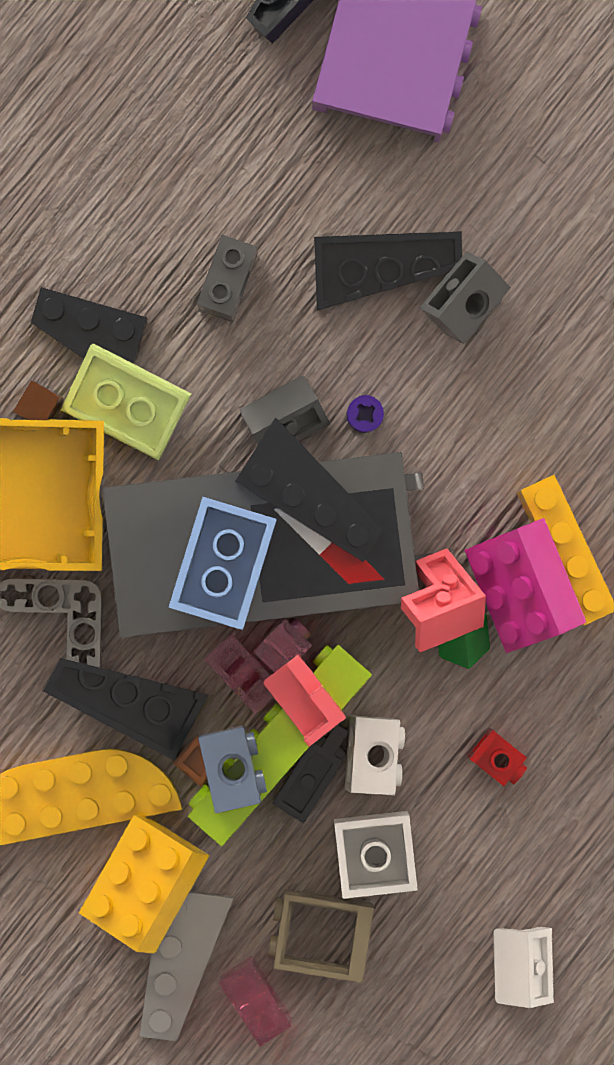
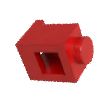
(486, 751)

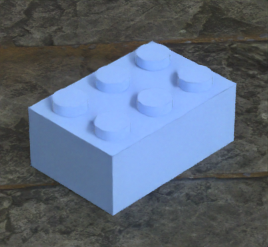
(222, 563)

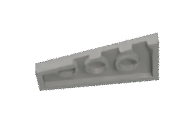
(180, 964)

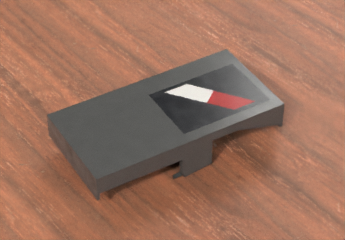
(301, 570)

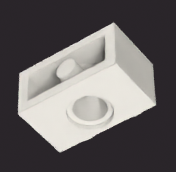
(363, 735)

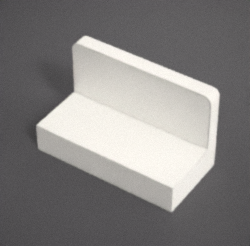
(523, 967)

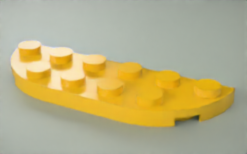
(81, 793)

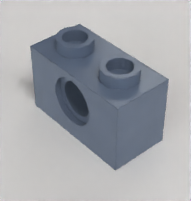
(225, 791)

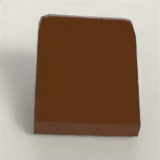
(38, 403)

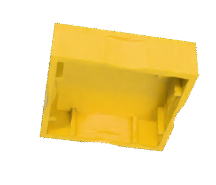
(51, 494)

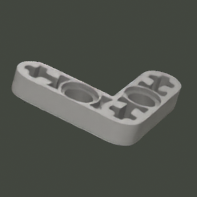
(66, 604)

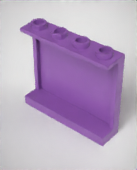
(397, 61)

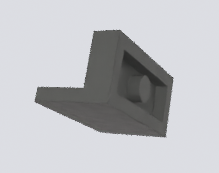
(292, 405)

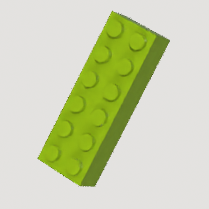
(278, 743)

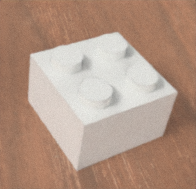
(375, 854)

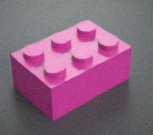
(525, 586)

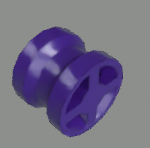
(360, 417)

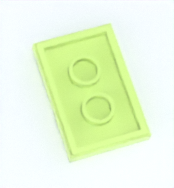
(130, 401)

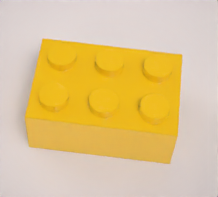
(144, 884)

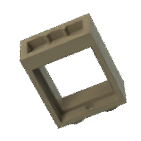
(355, 969)

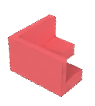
(448, 605)
(304, 699)

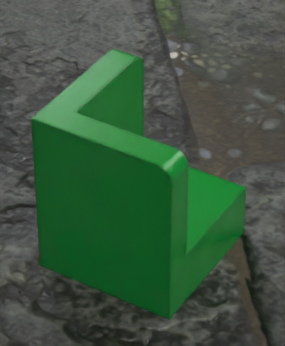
(467, 648)

